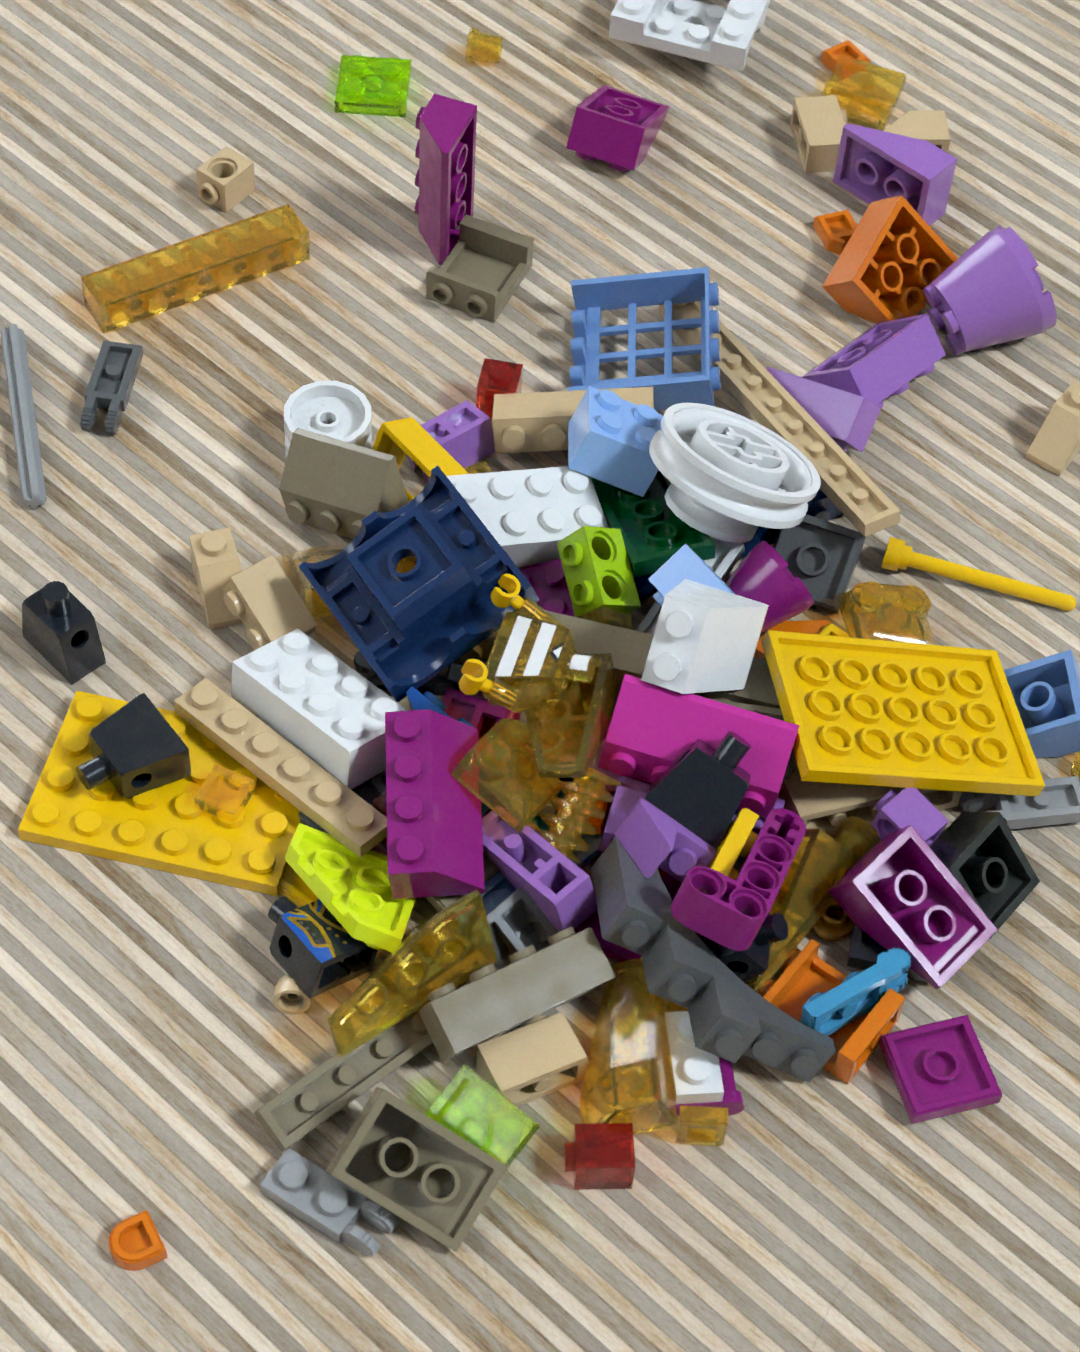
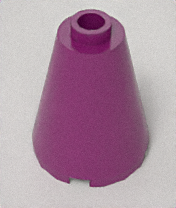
(766, 579)

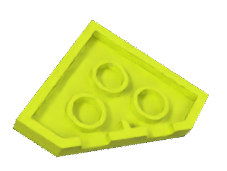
(351, 887)

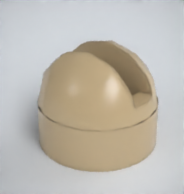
(286, 1003)

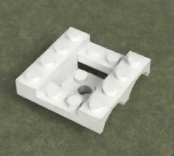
(691, 28)

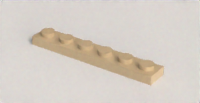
(283, 767)

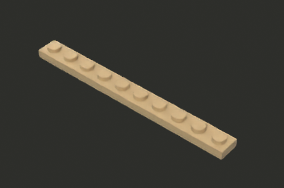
(777, 410)

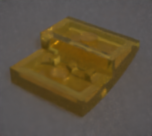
(865, 91)

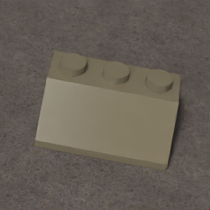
(338, 483)

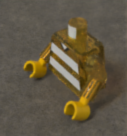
(529, 658)

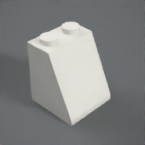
(704, 640)

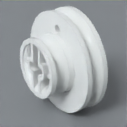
(730, 472)

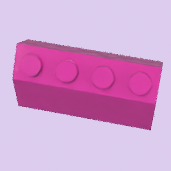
(658, 725)

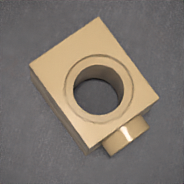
(226, 179)

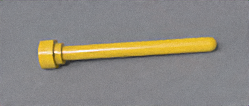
(901, 556)

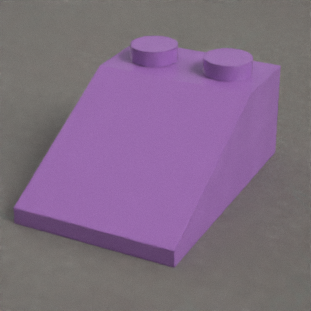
(888, 165)

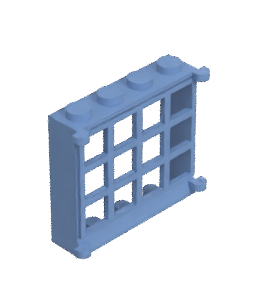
(643, 290)

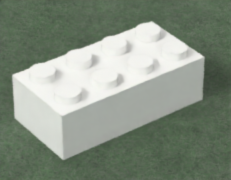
(532, 508)
(316, 705)

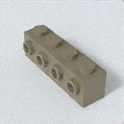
(515, 994)

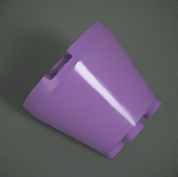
(990, 295)

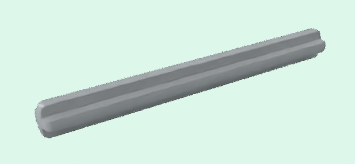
(23, 417)

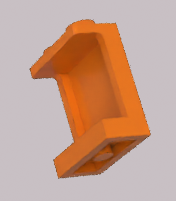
(854, 1043)

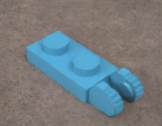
(856, 993)

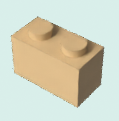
(817, 131)
(267, 603)
(533, 1059)

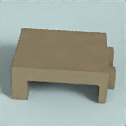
(481, 269)

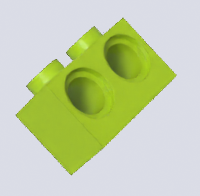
(598, 570)

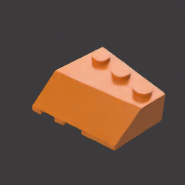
(888, 263)

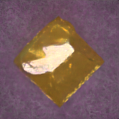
(887, 613)
(505, 774)

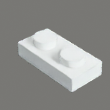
(693, 1070)

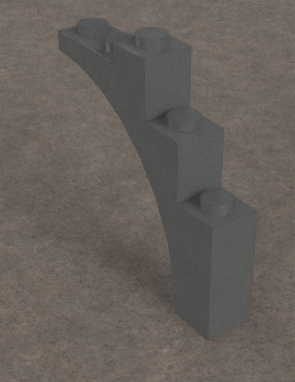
(679, 967)

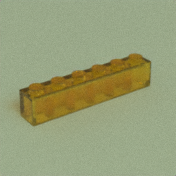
(195, 268)

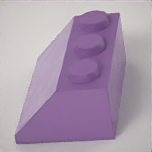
(882, 359)

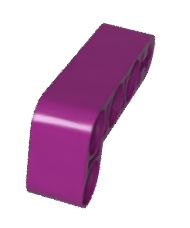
(736, 909)

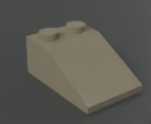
(416, 1168)

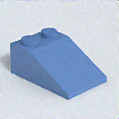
(1049, 703)

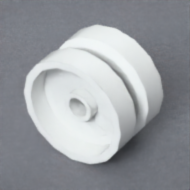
(329, 410)

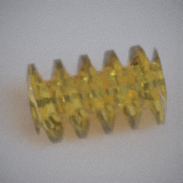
(575, 812)

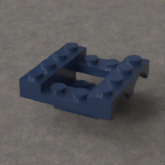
(438, 605)

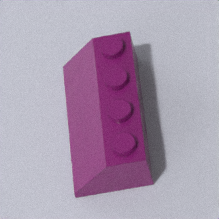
(445, 171)
(430, 814)

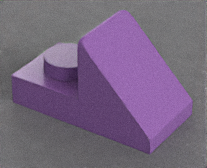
(661, 842)

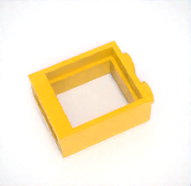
(410, 438)

